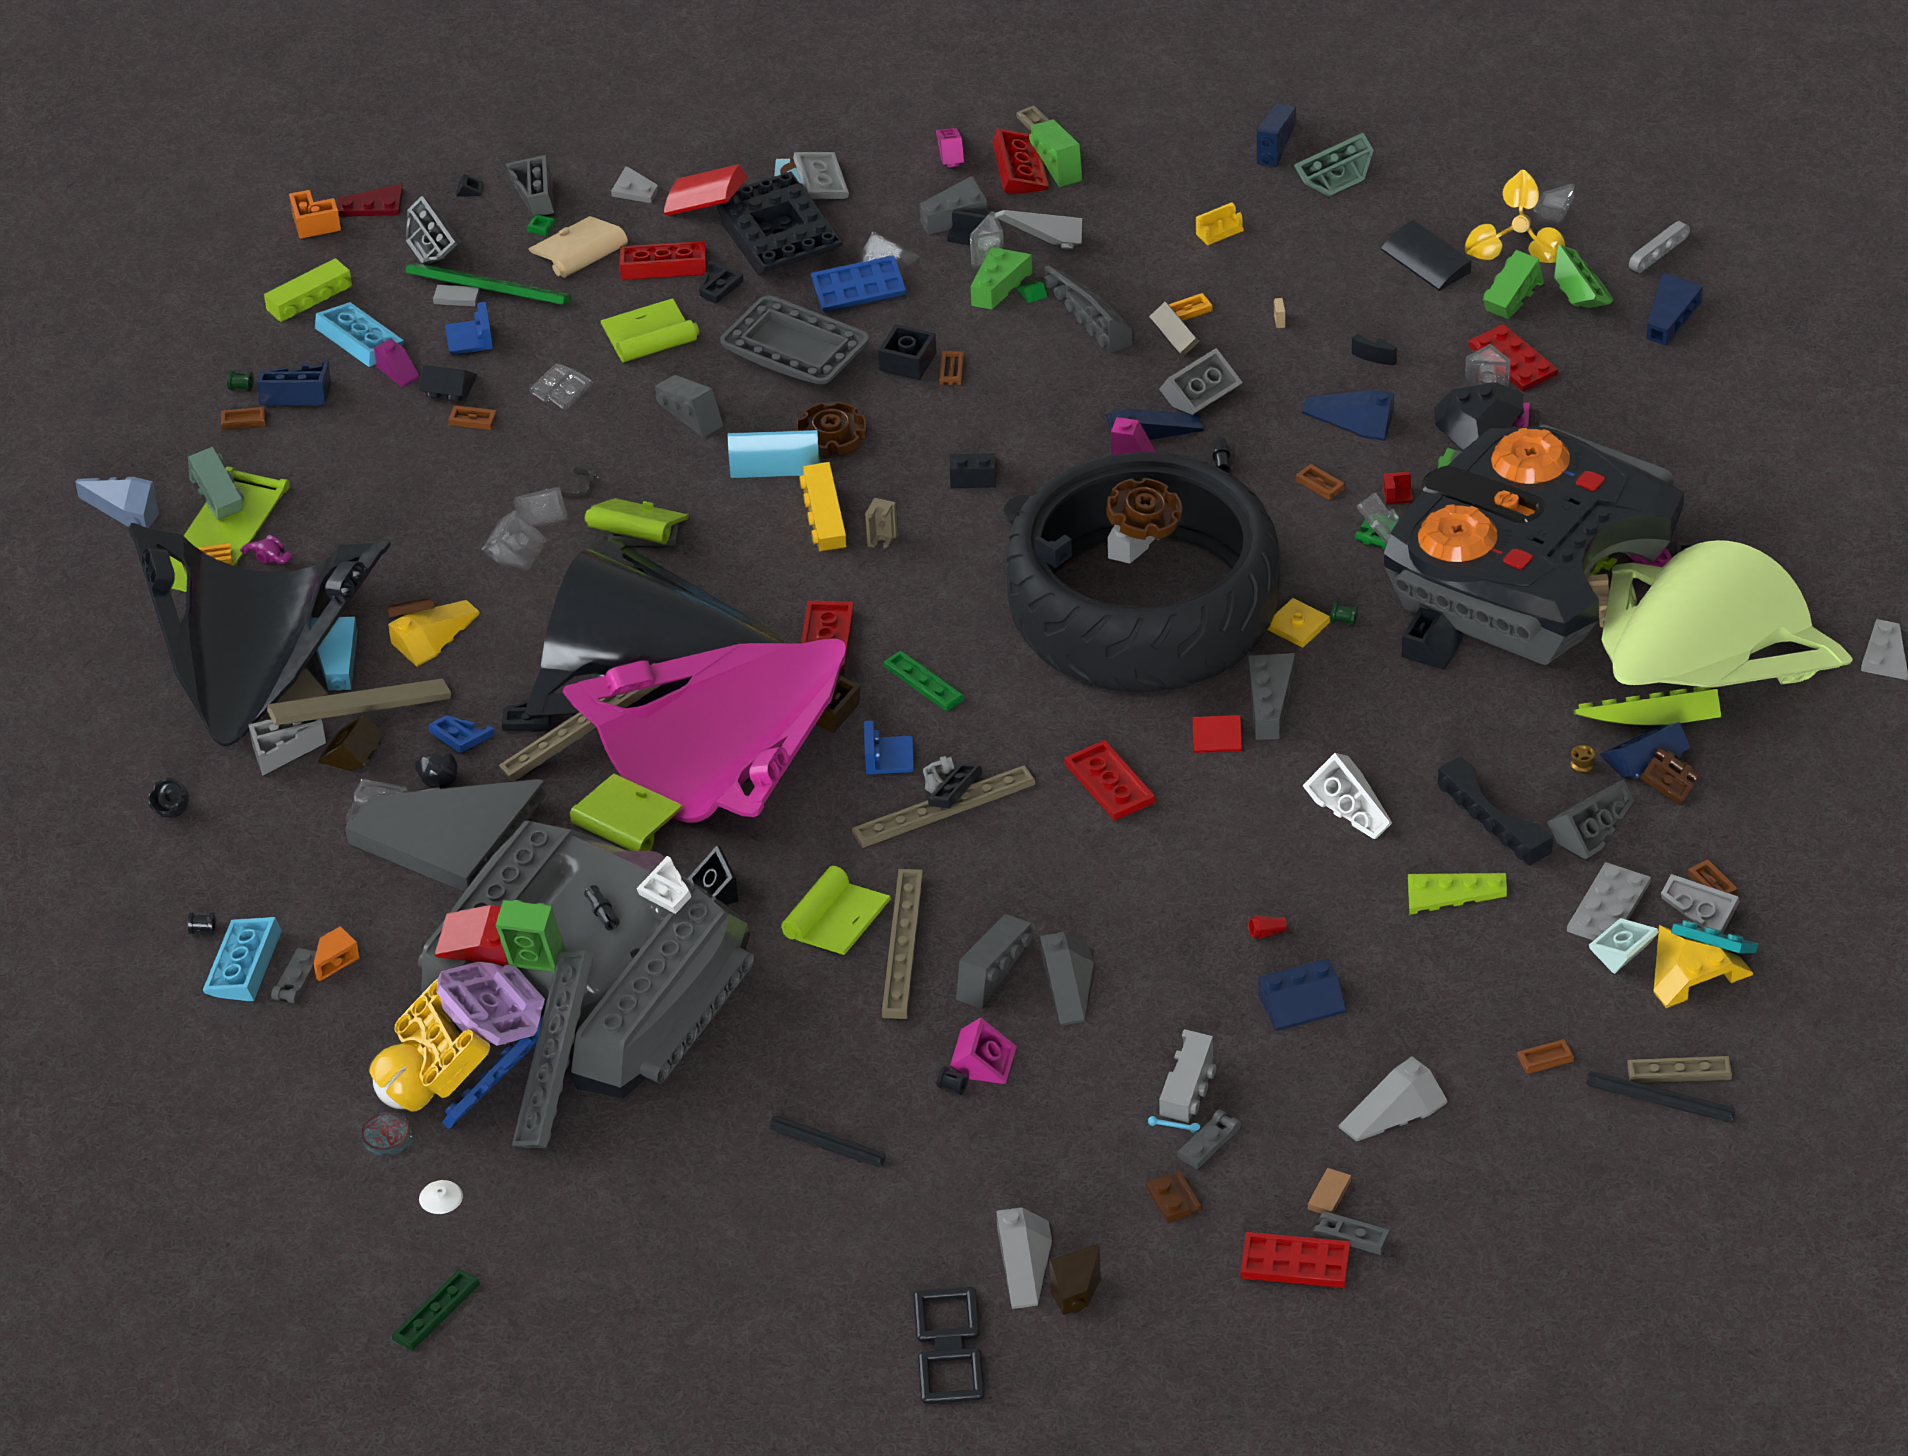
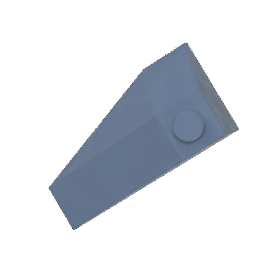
(124, 500)

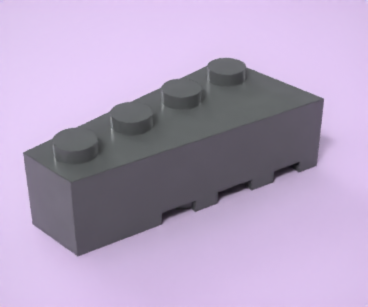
(1269, 689)

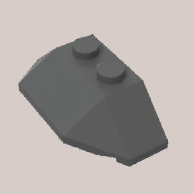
(429, 233)

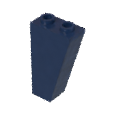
(1275, 133)
(1672, 307)

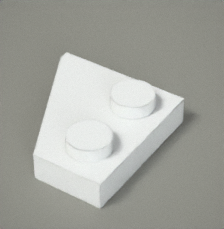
(665, 887)

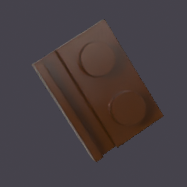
(1173, 1196)

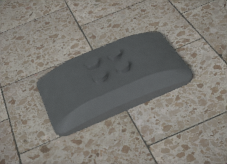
(794, 340)

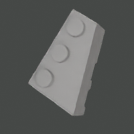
(1189, 1077)

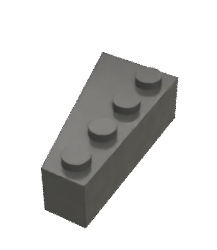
(991, 959)

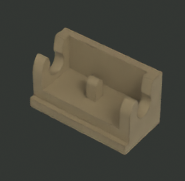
(881, 522)

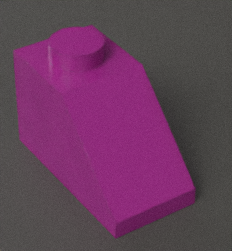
(395, 362)

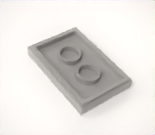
(821, 175)

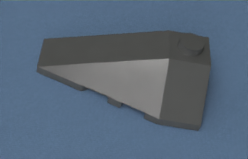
(1589, 822)
(1069, 974)

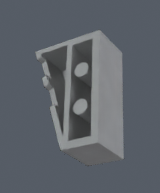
(1124, 547)
(282, 743)

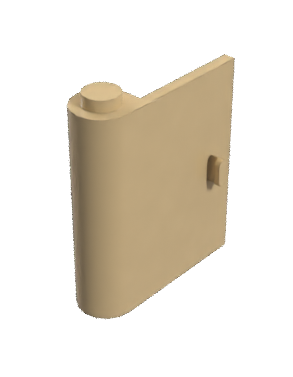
(580, 245)

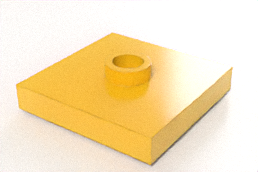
(1298, 622)

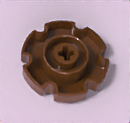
(837, 427)
(1144, 509)

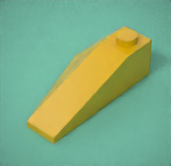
(426, 632)

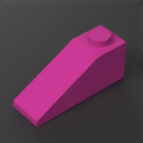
(950, 147)

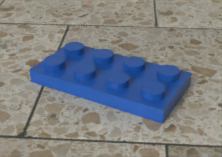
(858, 283)

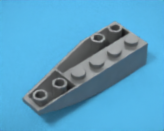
(1090, 310)

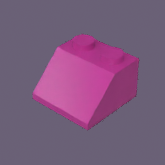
(983, 1053)

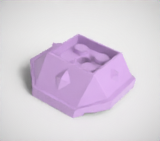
(491, 1001)

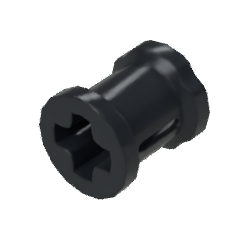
(201, 923)
(952, 1080)

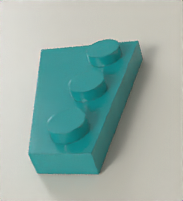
(1714, 937)

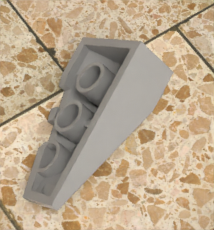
(1050, 228)
(1401, 1097)
(1025, 1253)

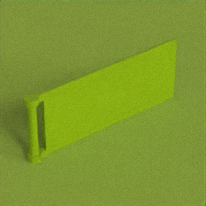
(236, 528)

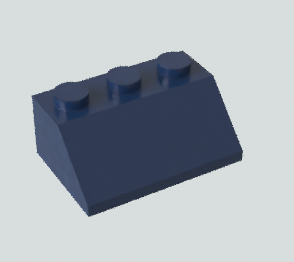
(1635, 754)
(1301, 994)

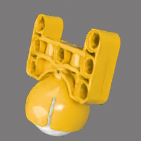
(429, 1059)

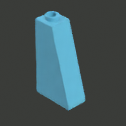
(338, 653)

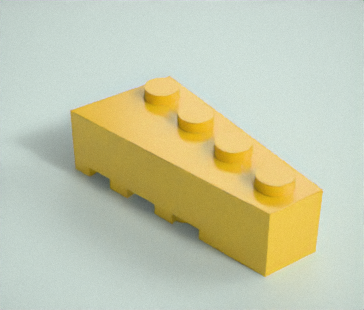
(823, 506)

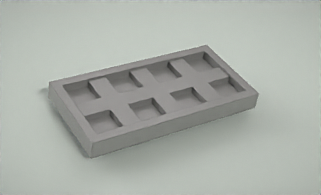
(1609, 898)

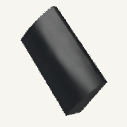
(1427, 255)

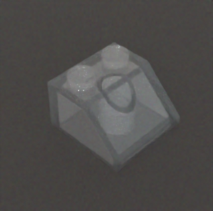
(514, 542)

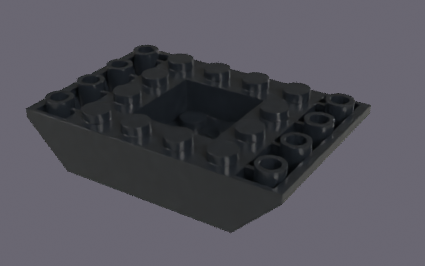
(776, 223)

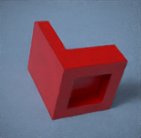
(1397, 488)

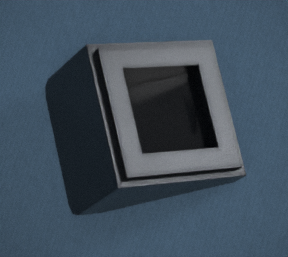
(469, 186)

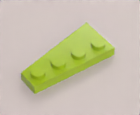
(1439, 890)

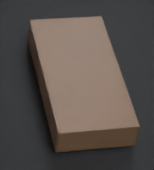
(1329, 1191)

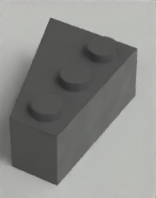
(937, 210)

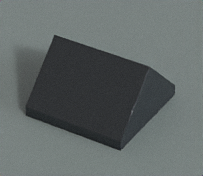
(716, 877)

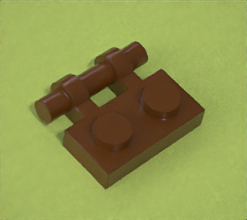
(1666, 779)

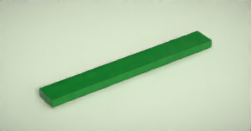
(488, 283)

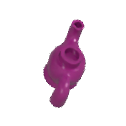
(268, 550)

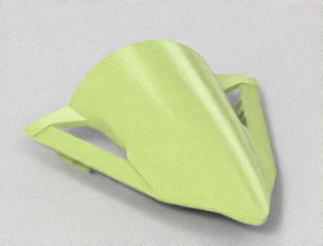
(1708, 617)

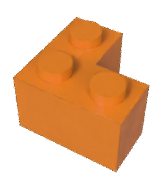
(313, 217)

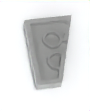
(1885, 651)
(1700, 903)

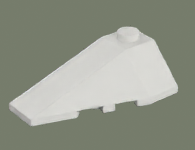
(1348, 794)

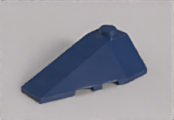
(1360, 411)
(1159, 423)

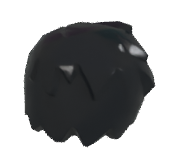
(437, 769)
(168, 798)

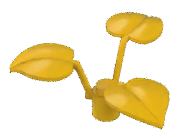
(1518, 192)

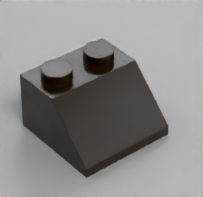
(353, 745)

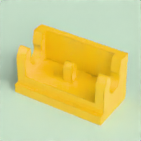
(1219, 224)

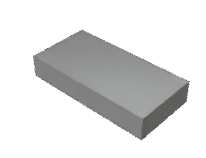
(456, 295)

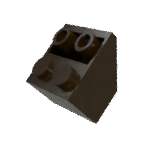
(843, 703)

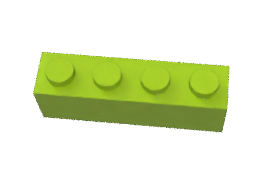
(308, 290)

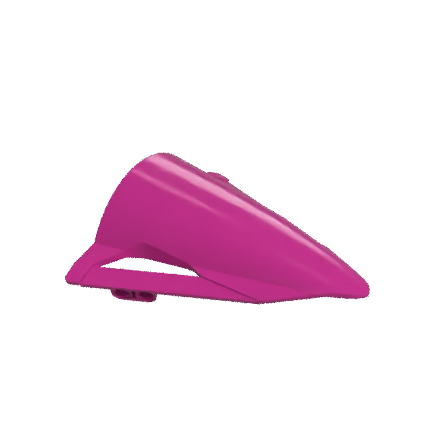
(719, 725)

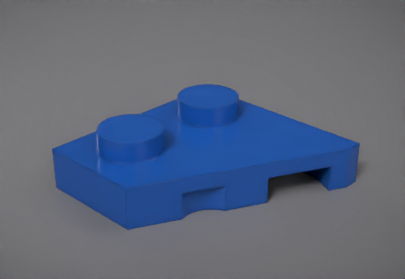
(459, 733)

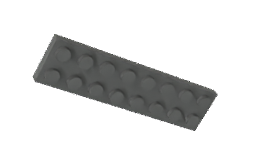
(553, 1049)

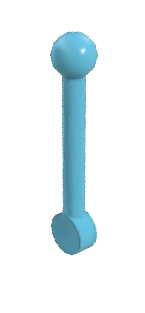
(1194, 1128)

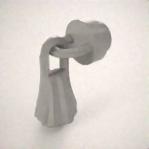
(933, 780)

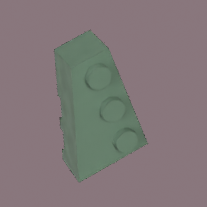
(215, 483)

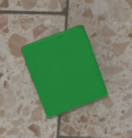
(1032, 291)

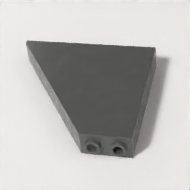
(446, 830)

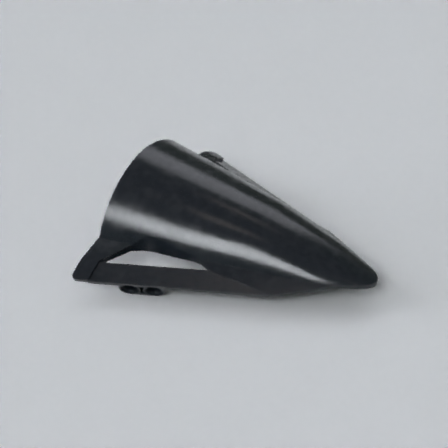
(628, 615)
(243, 627)

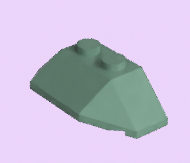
(1337, 166)

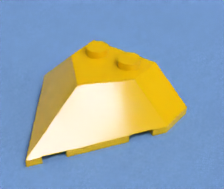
(1688, 962)

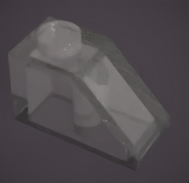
(1555, 204)

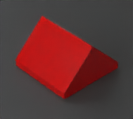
(1216, 734)

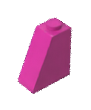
(1129, 437)

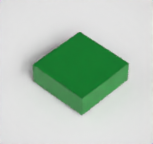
(540, 225)

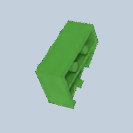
(1058, 152)
(998, 275)

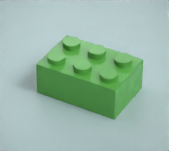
(529, 935)

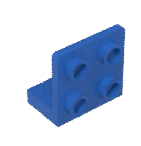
(470, 335)
(887, 753)

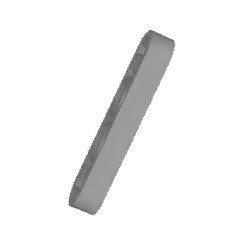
(1659, 246)

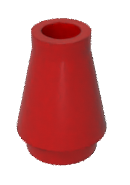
(1265, 926)

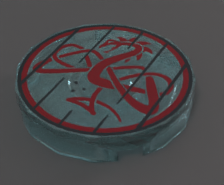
(386, 1134)

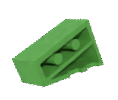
(1513, 284)

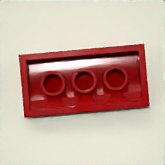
(1018, 163)
(704, 189)
(663, 260)

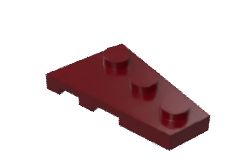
(372, 203)

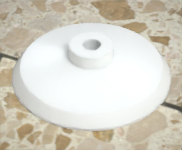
(441, 1197)

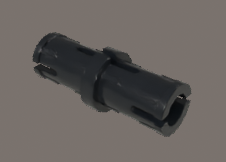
(601, 907)

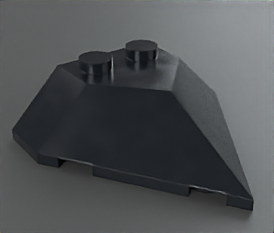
(1475, 409)

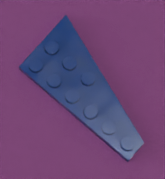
(508, 1058)

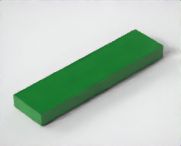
(923, 681)

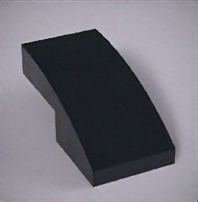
(1377, 352)

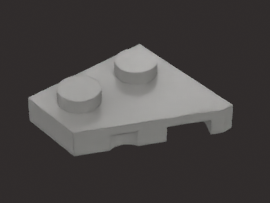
(634, 187)

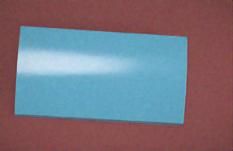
(354, 331)
(772, 453)
(243, 958)

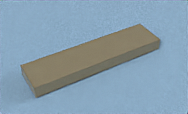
(1679, 1069)

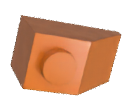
(334, 952)

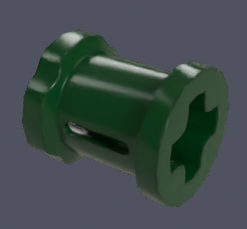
(240, 380)
(1344, 613)

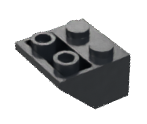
(1430, 639)

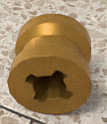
(1582, 759)

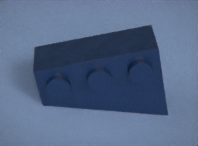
(295, 386)

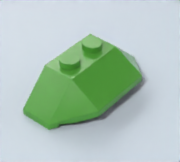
(1579, 280)

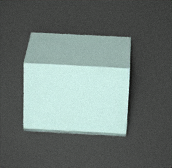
(1622, 943)

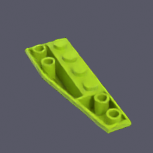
(1658, 709)

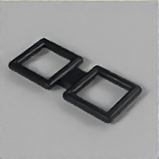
(948, 1345)

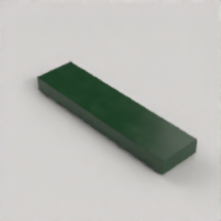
(435, 1309)

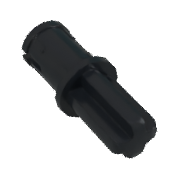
(1221, 454)

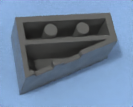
(533, 183)
(690, 403)

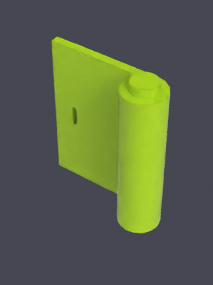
(649, 330)
(634, 519)
(624, 813)
(834, 912)

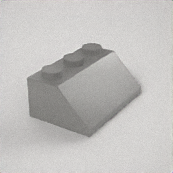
(1200, 383)

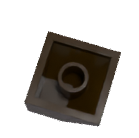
(1075, 1278)

